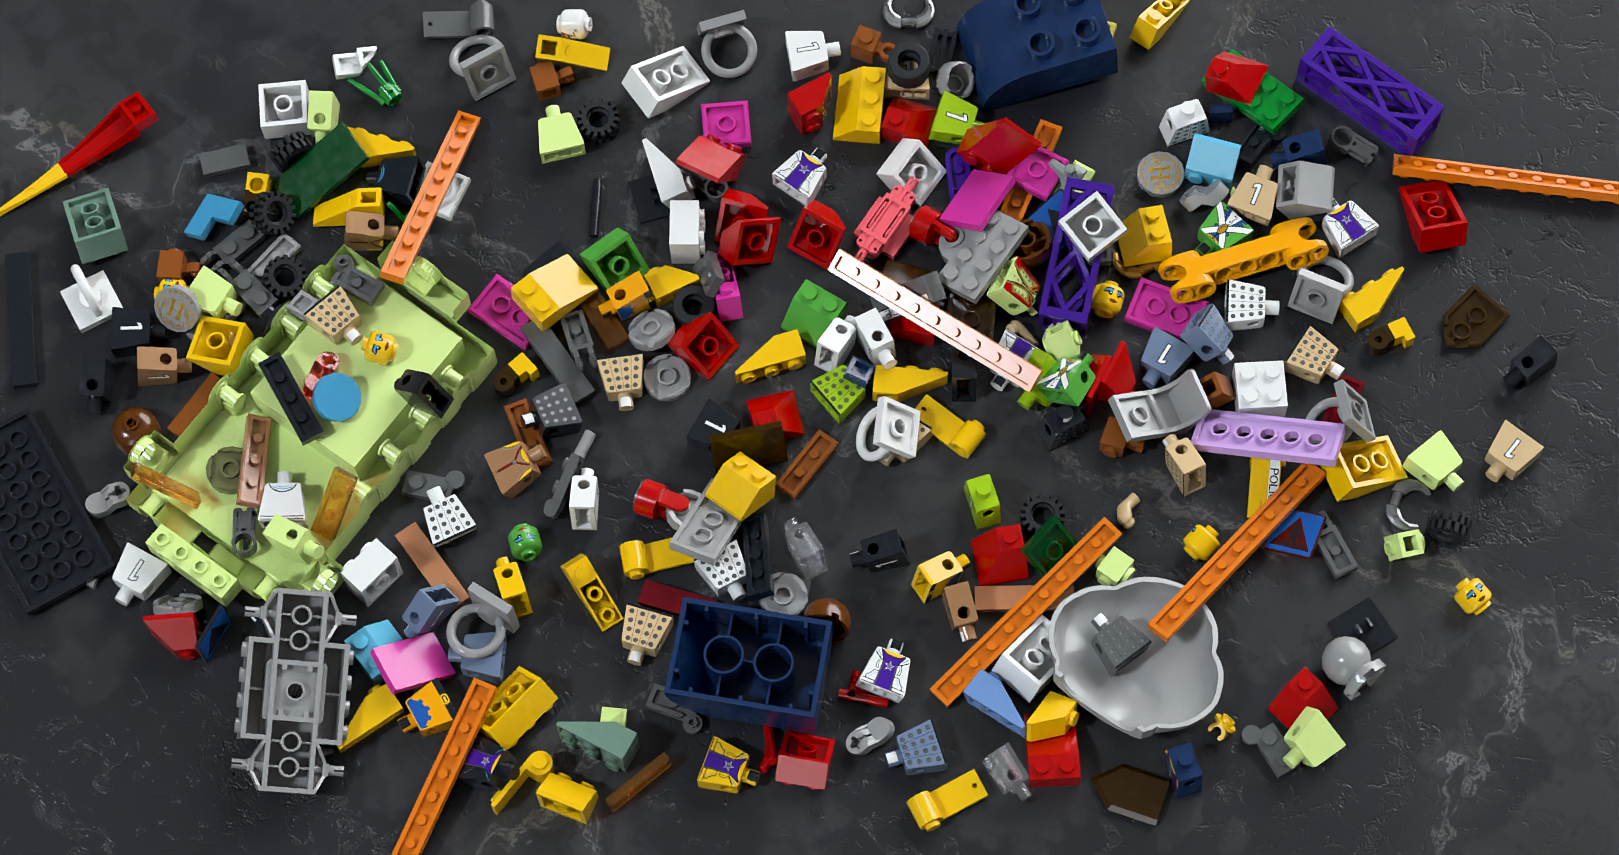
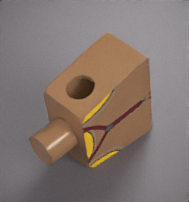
(367, 231)
(515, 466)

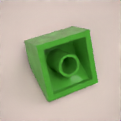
(614, 258)
(813, 312)

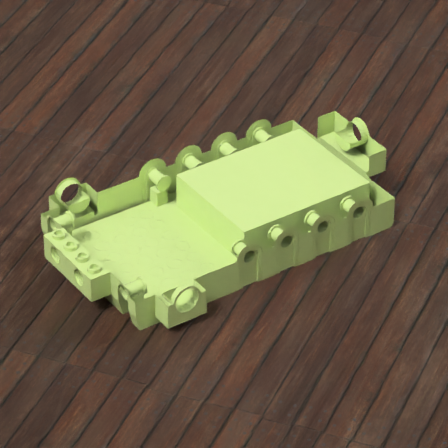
(372, 444)

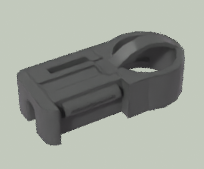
(1357, 148)
(703, 186)
(244, 529)

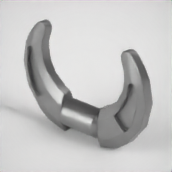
(920, 21)
(1393, 512)

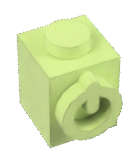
(1062, 341)
(1404, 544)
(1114, 568)

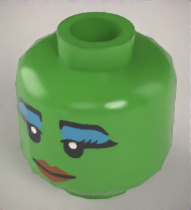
(525, 542)

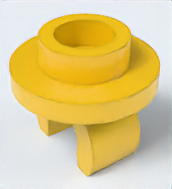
(1225, 723)

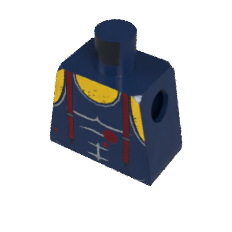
(1183, 767)

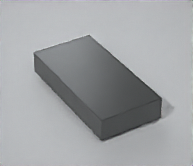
(224, 160)

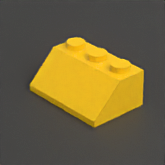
(860, 105)
(516, 707)

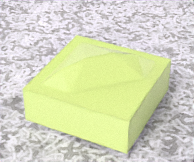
(614, 715)

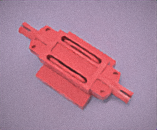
(886, 223)

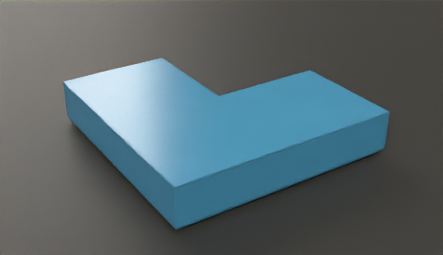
(213, 210)

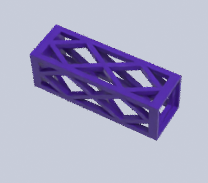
(1368, 111)
(1061, 312)

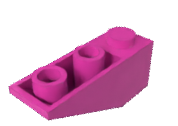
(728, 296)

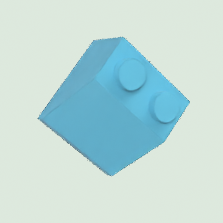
(1211, 160)
(368, 638)

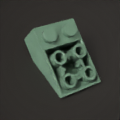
(603, 741)

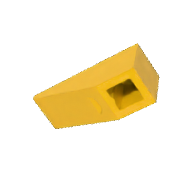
(1156, 21)
(572, 53)
(381, 147)
(359, 200)
(1365, 305)
(778, 354)
(906, 382)
(591, 591)

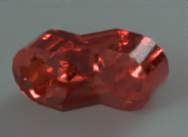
(323, 365)

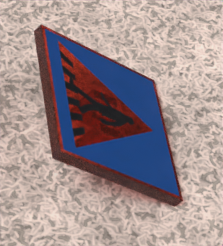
(1297, 534)

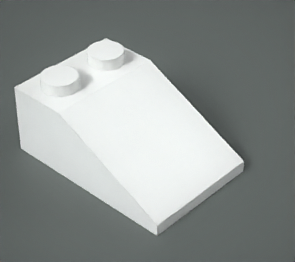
(664, 81)
(1028, 661)

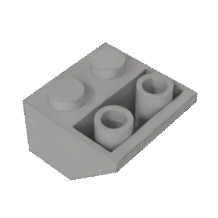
(1304, 189)

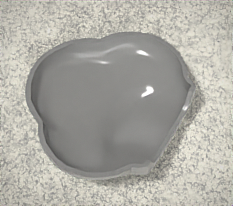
(1160, 689)

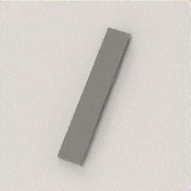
(281, 246)

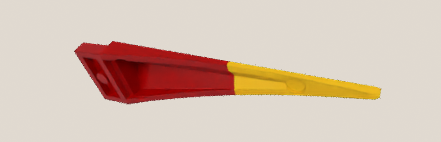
(111, 133)

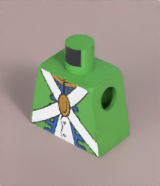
(1222, 230)
(1068, 380)

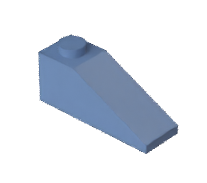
(990, 697)

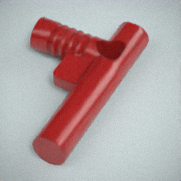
(861, 694)
(770, 751)

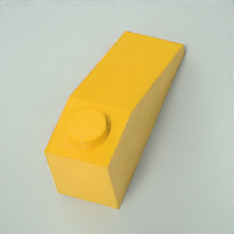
(372, 714)

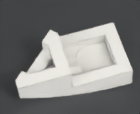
(352, 64)

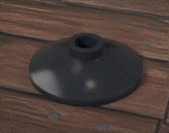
(269, 315)

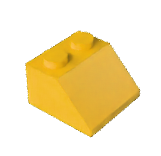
(1146, 237)
(219, 344)
(741, 486)
(567, 797)

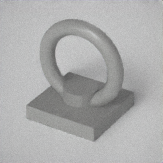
(722, 27)
(485, 70)
(1318, 294)
(1351, 410)
(491, 610)

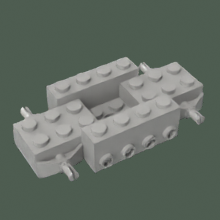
(288, 727)

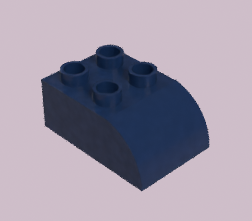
(1034, 47)
(749, 665)

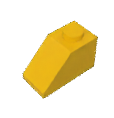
(667, 281)
(1052, 717)

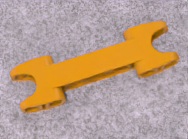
(1284, 245)

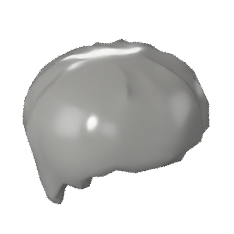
(956, 79)

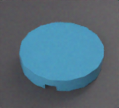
(336, 397)

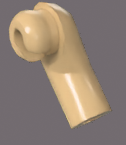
(1020, 330)
(1124, 511)

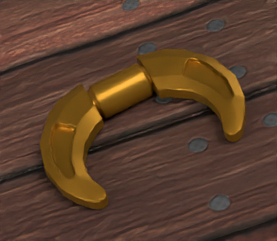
(1132, 271)

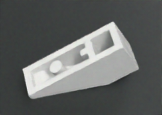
(669, 179)

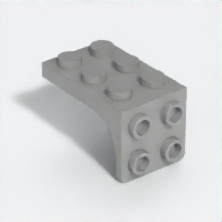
(1161, 410)

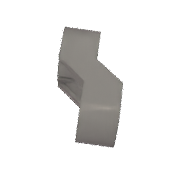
(1204, 195)
(107, 500)
(869, 736)

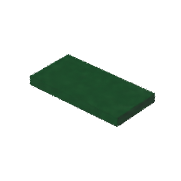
(321, 169)

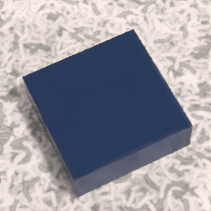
(1219, 113)
(859, 372)

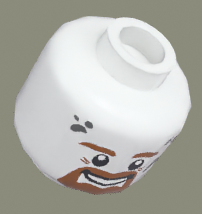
(574, 24)

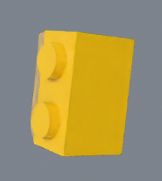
(552, 291)
(1364, 468)

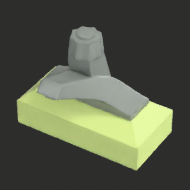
(1074, 170)

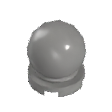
(1350, 664)

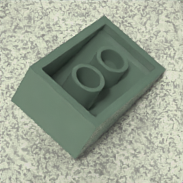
(95, 226)

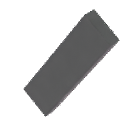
(558, 361)

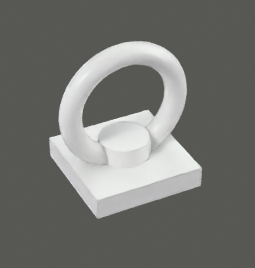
(90, 299)
(894, 430)

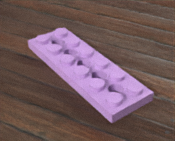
(1276, 448)

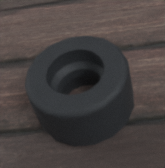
(910, 78)
(690, 295)

